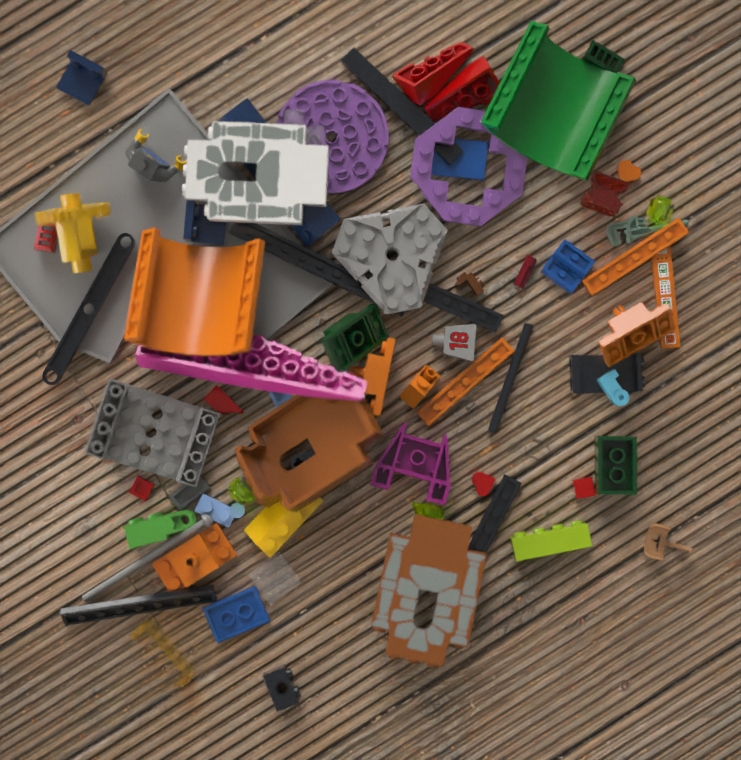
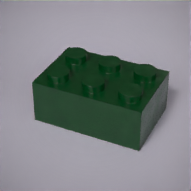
(616, 465)

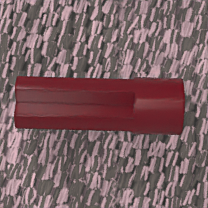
(525, 271)

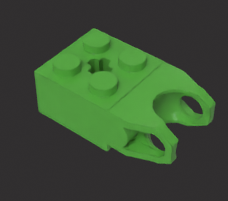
(156, 527)

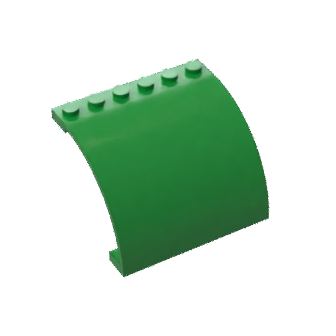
(556, 105)

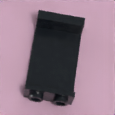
(588, 368)

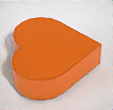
(627, 171)

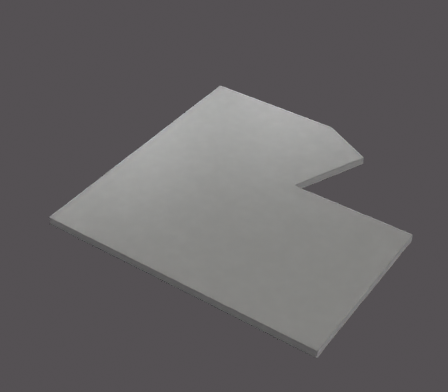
(135, 206)

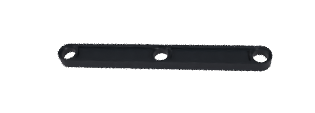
(81, 321)

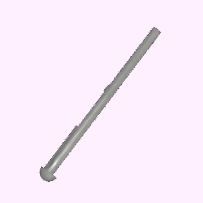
(206, 522)

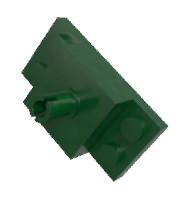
(354, 337)

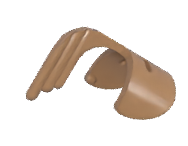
(650, 546)

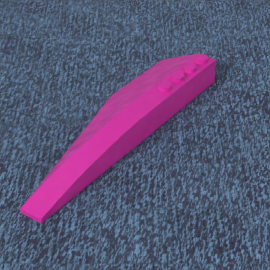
(264, 367)

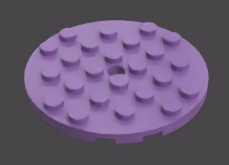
(355, 121)

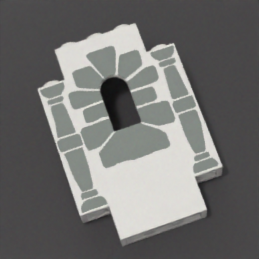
(286, 173)

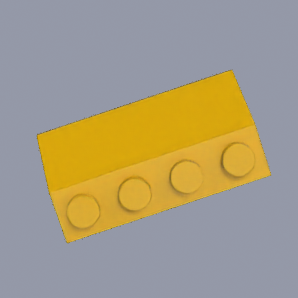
(277, 524)

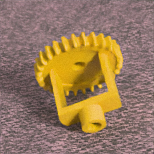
(75, 229)

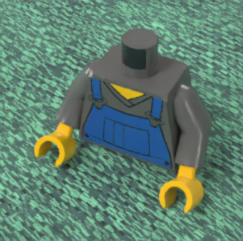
(148, 163)

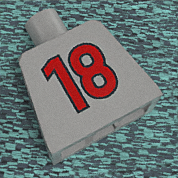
(457, 341)

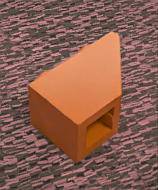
(419, 386)

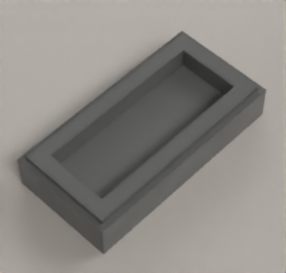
(187, 494)

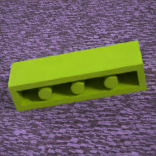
(550, 541)

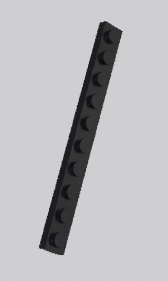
(301, 257)

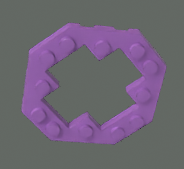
(436, 191)

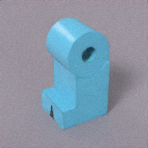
(612, 389)

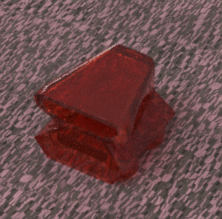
(604, 194)

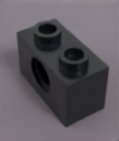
(281, 699)

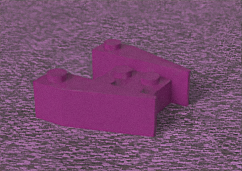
(416, 459)

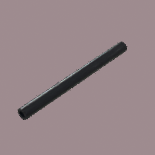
(510, 378)

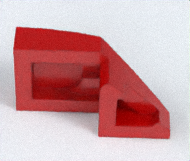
(222, 402)

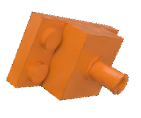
(635, 330)
(376, 374)
(194, 559)

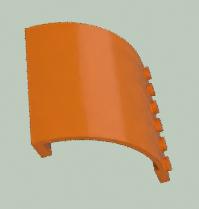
(194, 296)

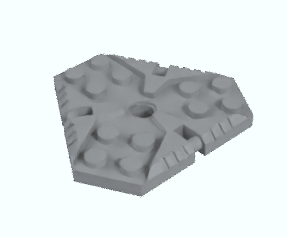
(414, 237)

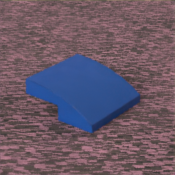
(567, 266)

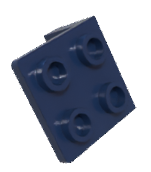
(81, 78)
(199, 228)

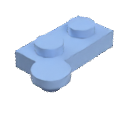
(219, 511)

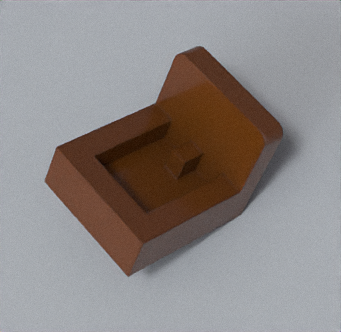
(474, 283)

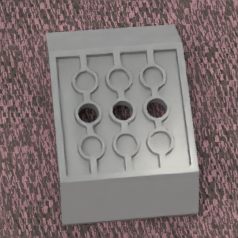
(179, 440)

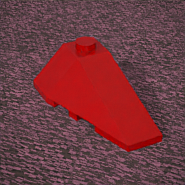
(427, 78)
(468, 89)

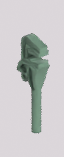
(633, 230)

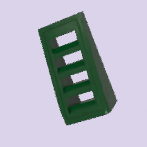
(602, 49)

